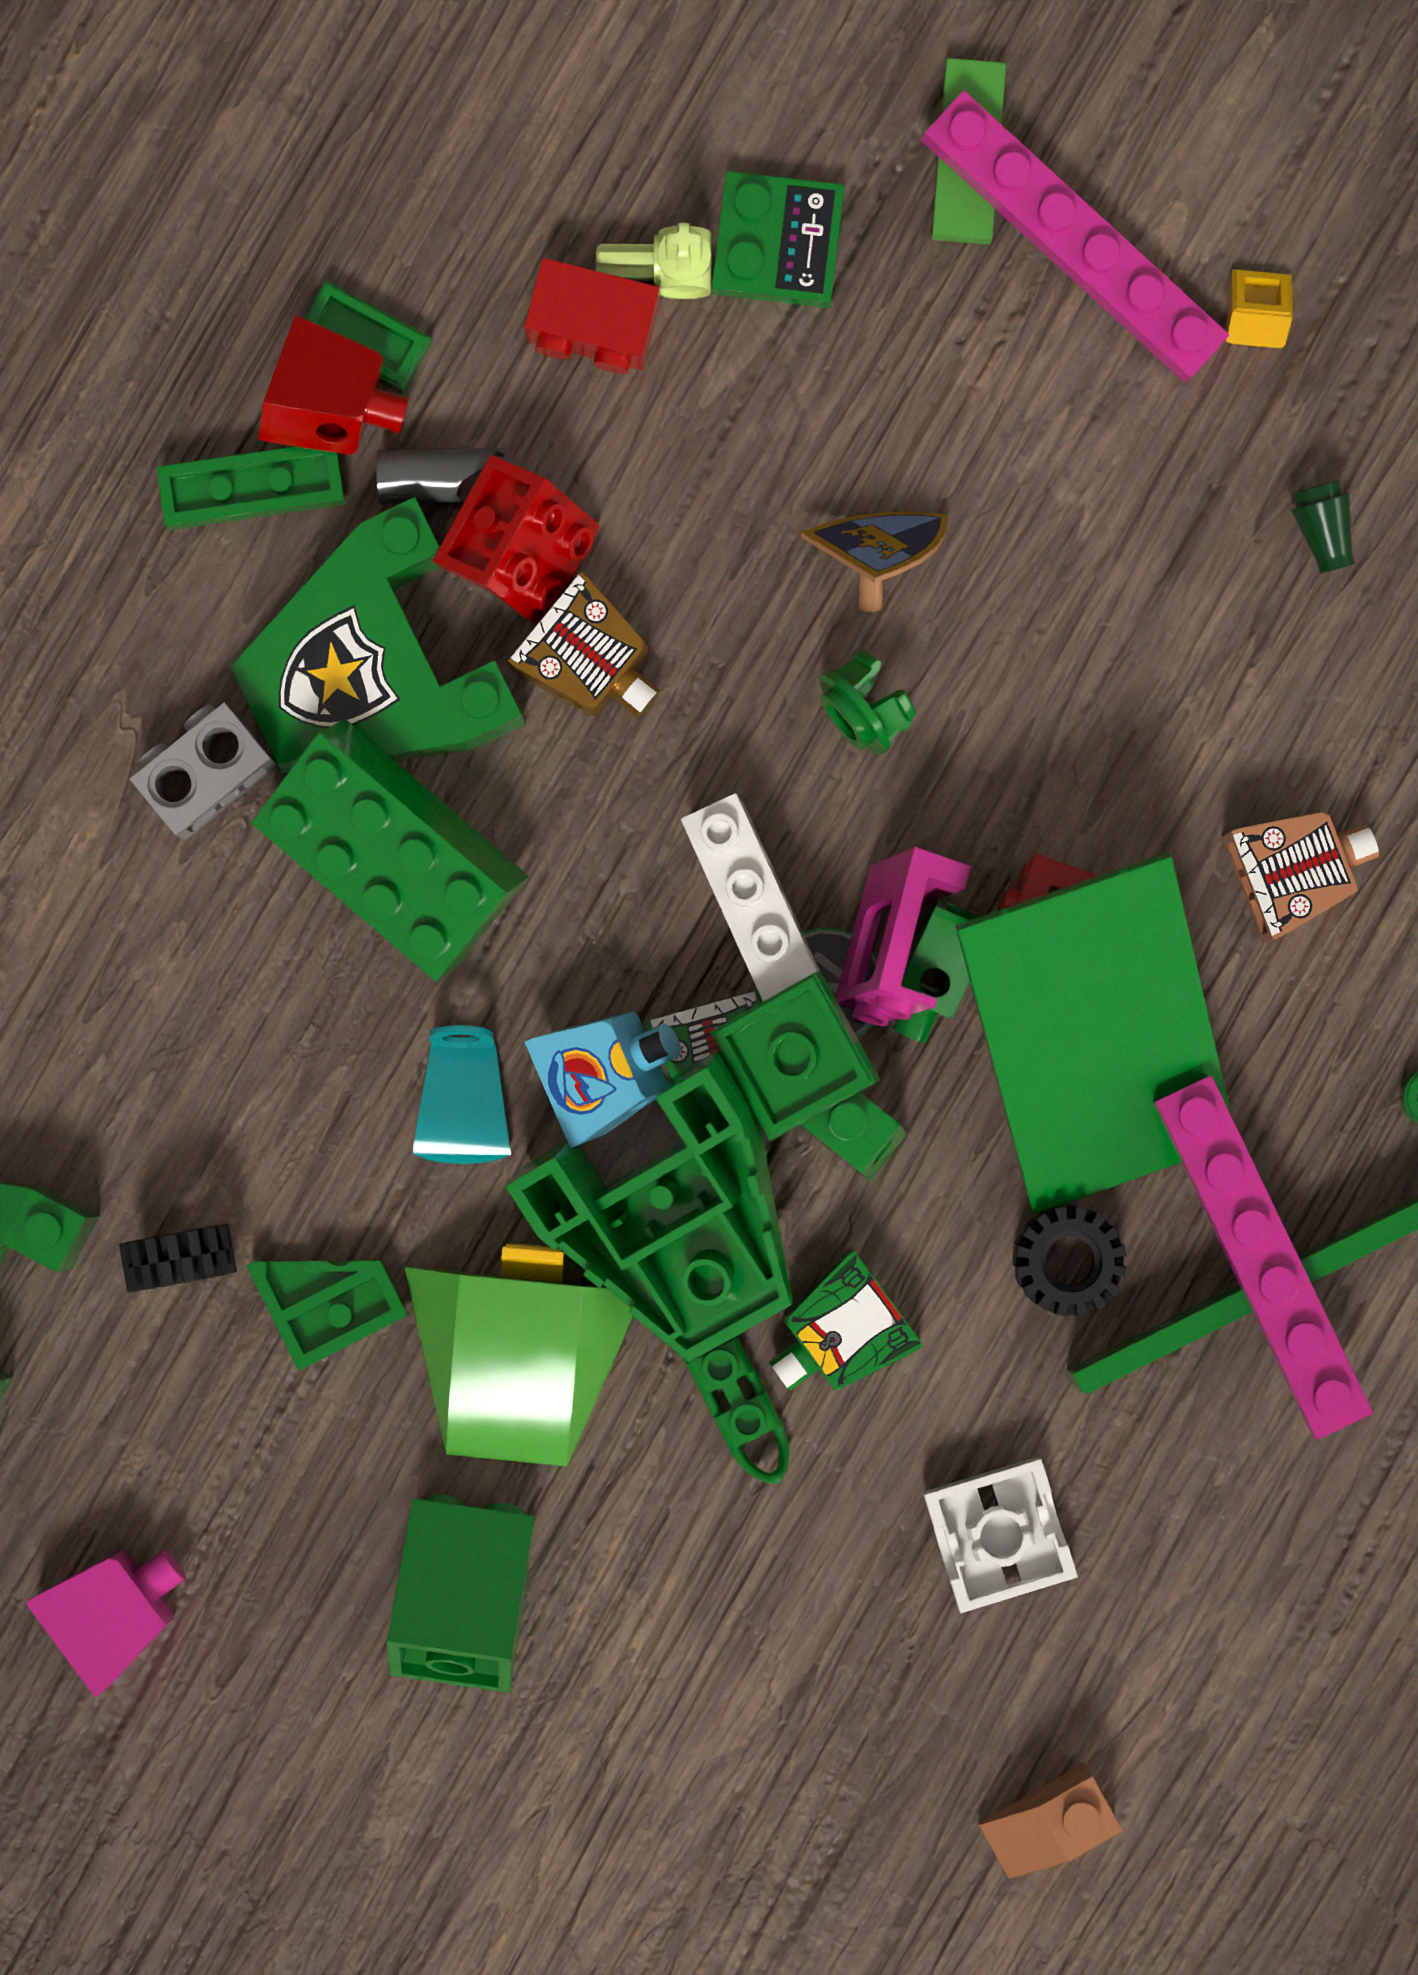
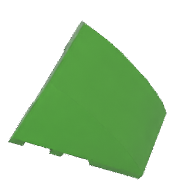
(514, 1360)

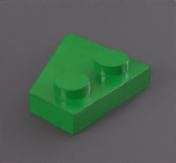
(326, 1303)

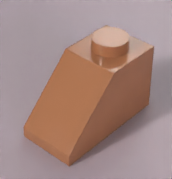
(1051, 1824)

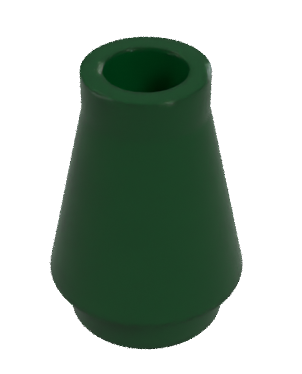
(1325, 524)

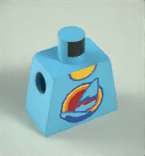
(602, 1072)

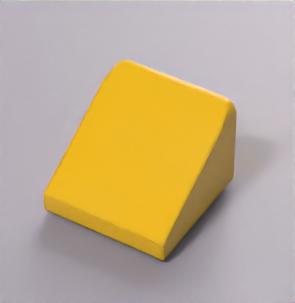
(1259, 308)
(533, 1262)

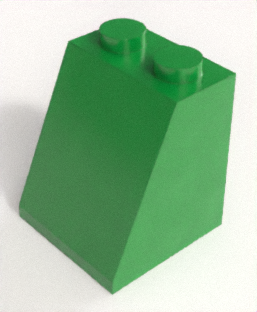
(460, 1593)

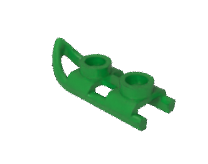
(746, 1418)

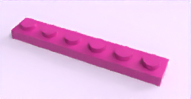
(1074, 236)
(1263, 1258)

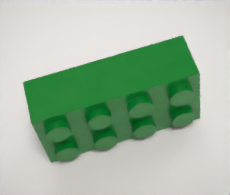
(389, 849)

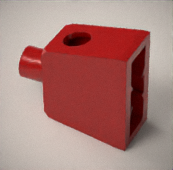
(327, 392)

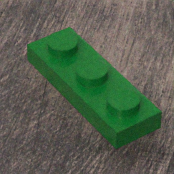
(249, 486)

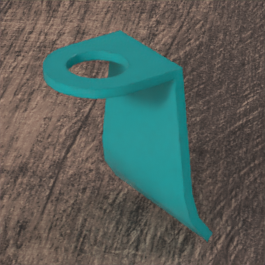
(462, 1099)

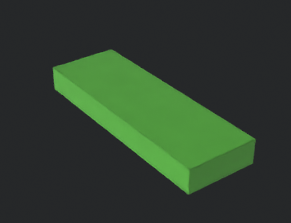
(958, 209)

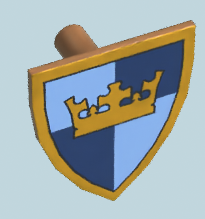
(879, 546)

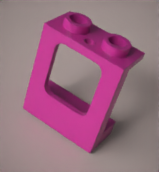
(905, 884)

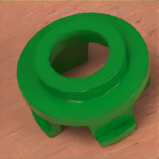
(853, 717)

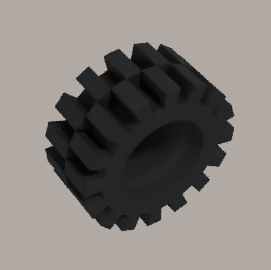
(1106, 1254)
(178, 1257)

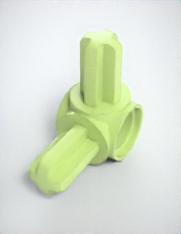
(675, 262)

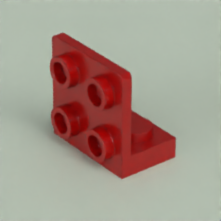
(517, 539)

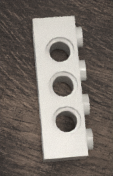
(750, 895)

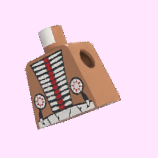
(1296, 868)

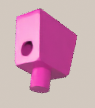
(108, 1614)

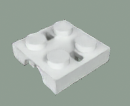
(1017, 1531)

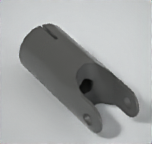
(431, 473)

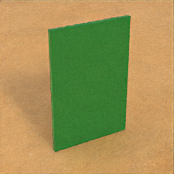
(1090, 1023)

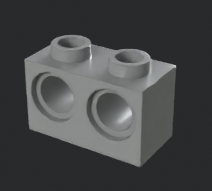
(212, 784)

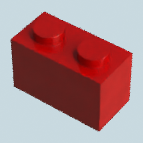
(592, 316)

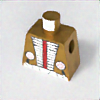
(586, 654)

